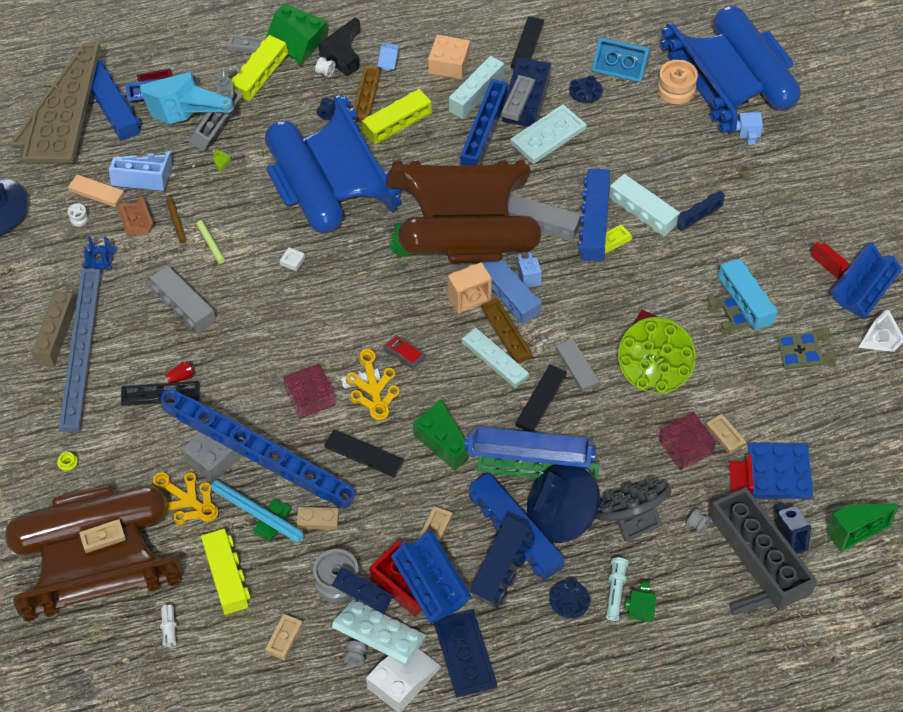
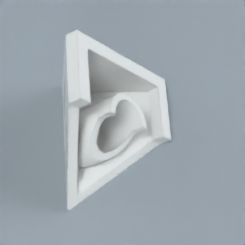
(883, 334)

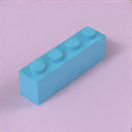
(747, 294)

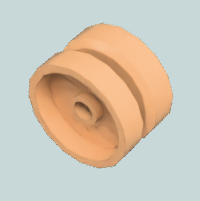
(677, 81)

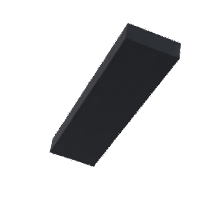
(528, 40)
(152, 392)
(541, 398)
(364, 453)

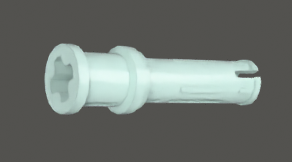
(617, 579)

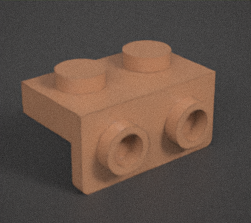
(135, 217)

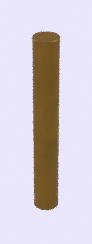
(176, 221)

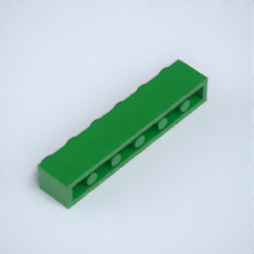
(522, 468)

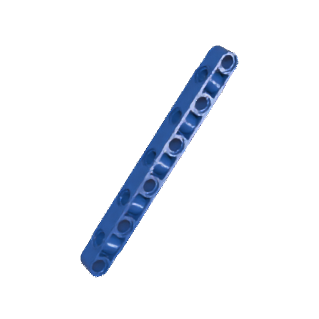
(257, 448)

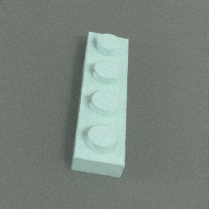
(495, 358)

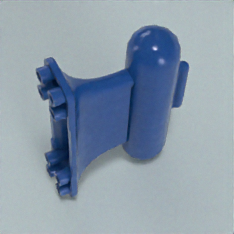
(735, 65)
(326, 168)

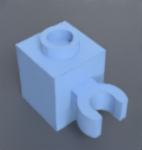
(388, 56)
(749, 126)
(529, 270)

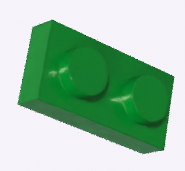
(264, 530)

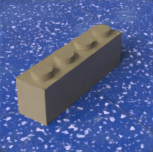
(54, 329)

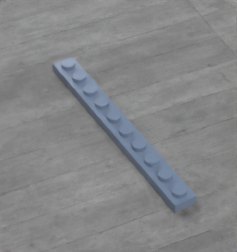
(80, 351)

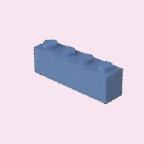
(512, 291)

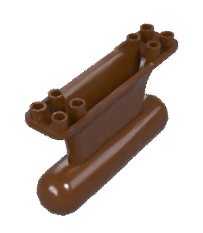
(464, 210)
(77, 576)

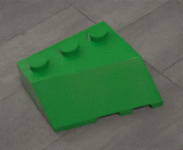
(298, 30)

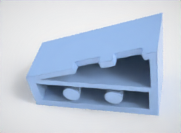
(141, 172)

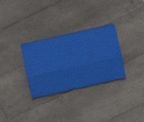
(866, 281)
(431, 577)

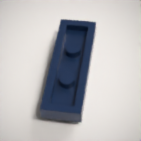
(700, 210)
(362, 590)

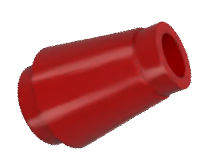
(180, 373)

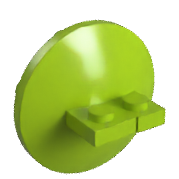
(657, 354)

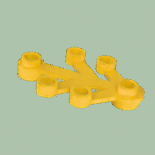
(372, 387)
(188, 500)

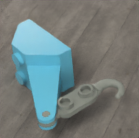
(179, 97)

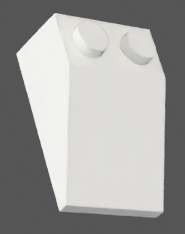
(401, 682)

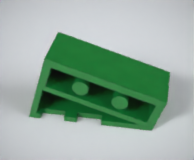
(441, 435)

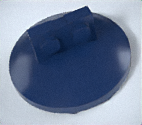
(12, 205)
(564, 502)

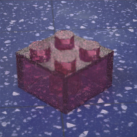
(309, 391)
(687, 441)

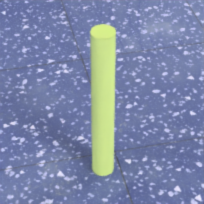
(211, 243)

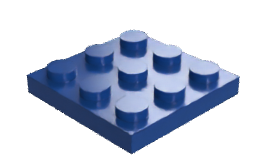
(781, 470)

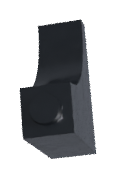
(338, 47)

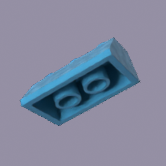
(621, 59)

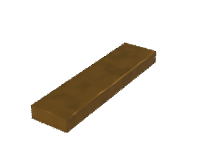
(367, 92)
(506, 331)

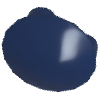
(586, 89)
(569, 599)

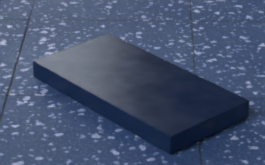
(465, 654)

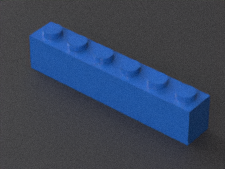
(114, 104)
(484, 123)
(595, 215)
(497, 505)

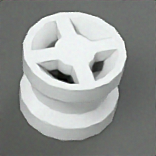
(325, 67)
(77, 215)

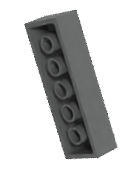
(762, 548)

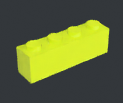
(260, 67)
(397, 116)
(224, 571)

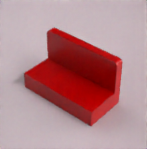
(829, 259)
(741, 475)

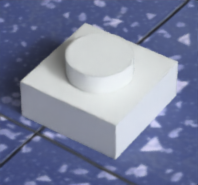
(292, 259)

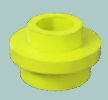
(65, 457)

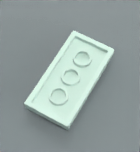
(548, 134)
(379, 631)

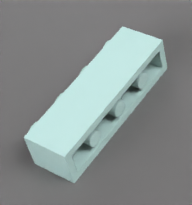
(475, 87)
(644, 205)

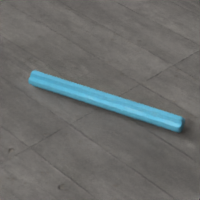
(257, 511)

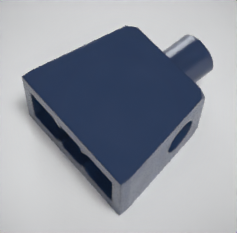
(793, 527)

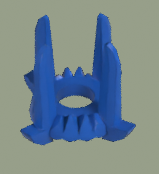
(105, 251)

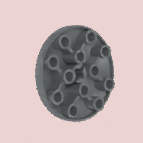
(635, 506)

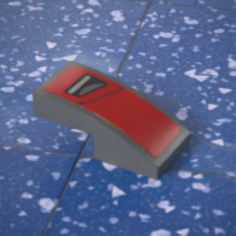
(405, 351)

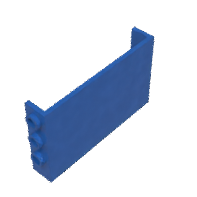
(530, 446)

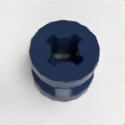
(326, 109)

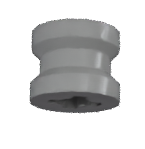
(698, 521)
(355, 653)

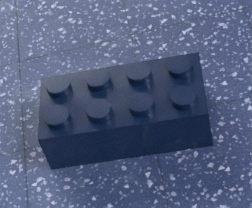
(541, 73)
(502, 563)

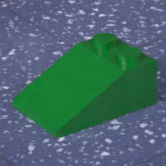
(859, 522)

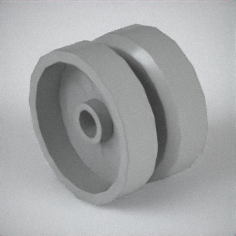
(326, 569)

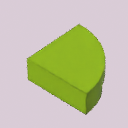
(221, 159)

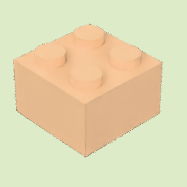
(449, 56)
(469, 287)

